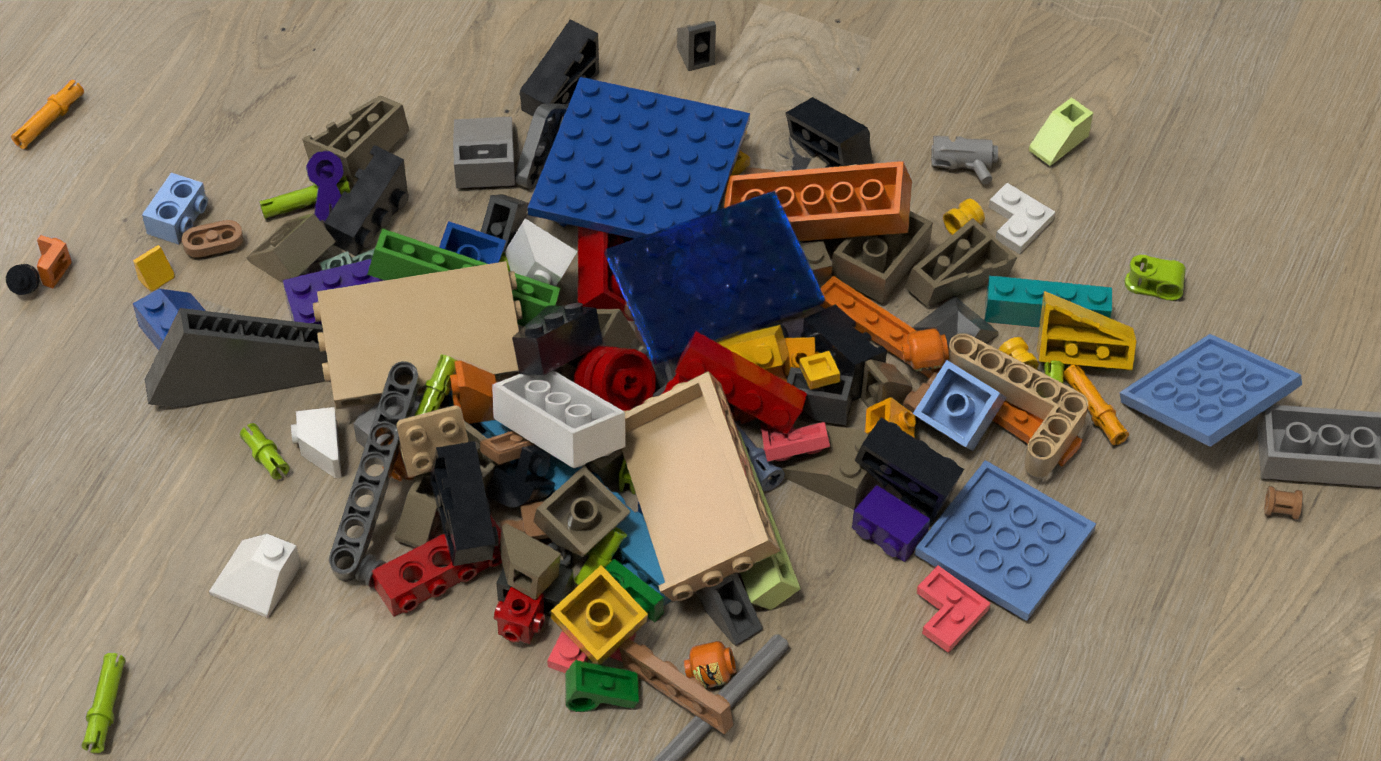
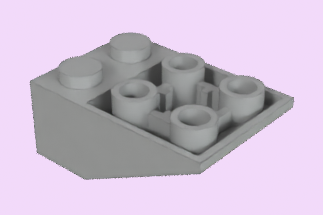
(483, 152)

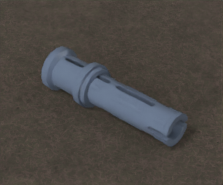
(760, 462)

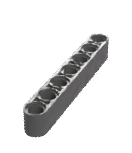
(374, 485)

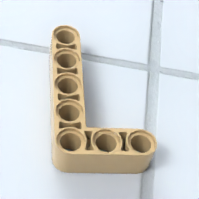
(1029, 394)

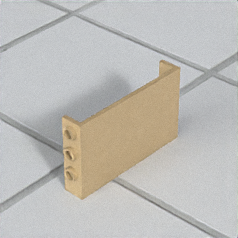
(415, 321)
(696, 487)

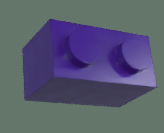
(890, 523)

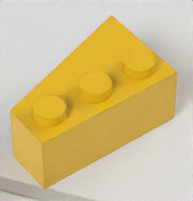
(1083, 336)

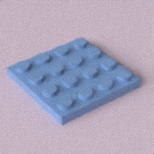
(1210, 389)
(1005, 540)

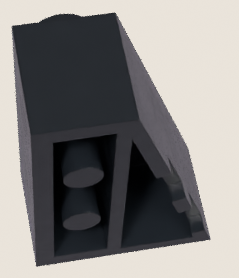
(556, 76)

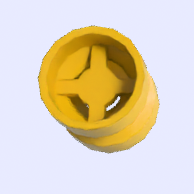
(957, 218)
(1018, 349)

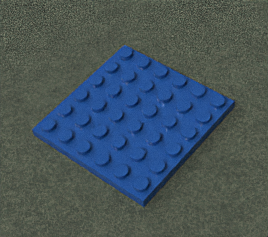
(637, 160)

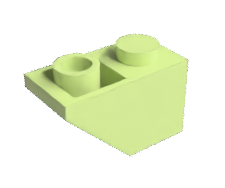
(1062, 131)

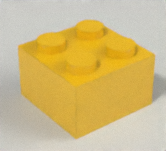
(599, 615)

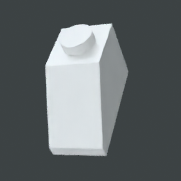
(318, 438)

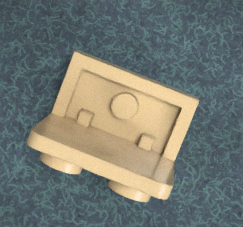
(425, 432)

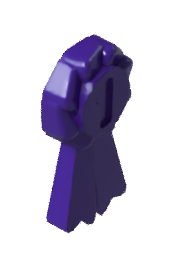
(325, 171)

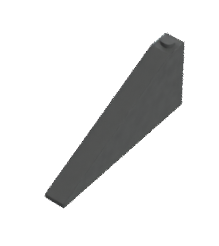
(231, 356)

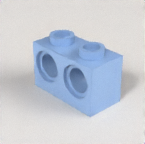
(175, 208)

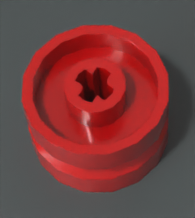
(617, 376)

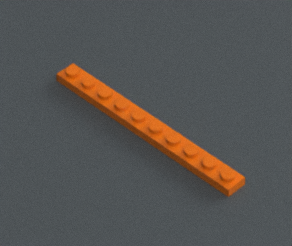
(892, 332)

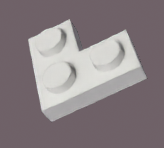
(1024, 215)

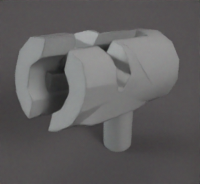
(965, 154)

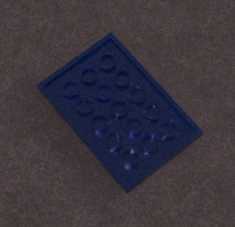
(714, 276)

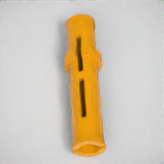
(55, 106)
(1102, 413)

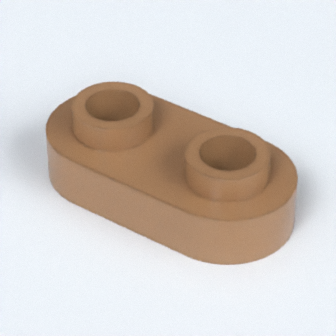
(212, 238)

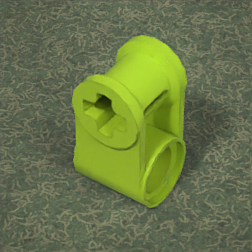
(1158, 277)

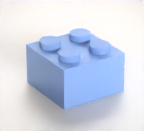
(959, 405)

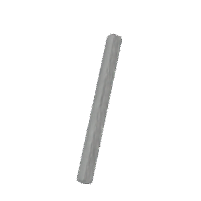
(732, 692)

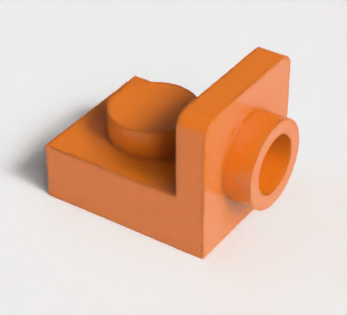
(54, 260)

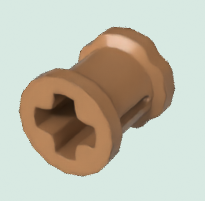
(1283, 502)

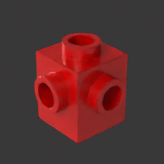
(519, 616)

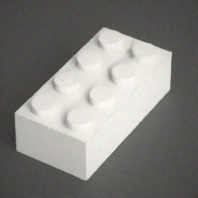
(559, 417)

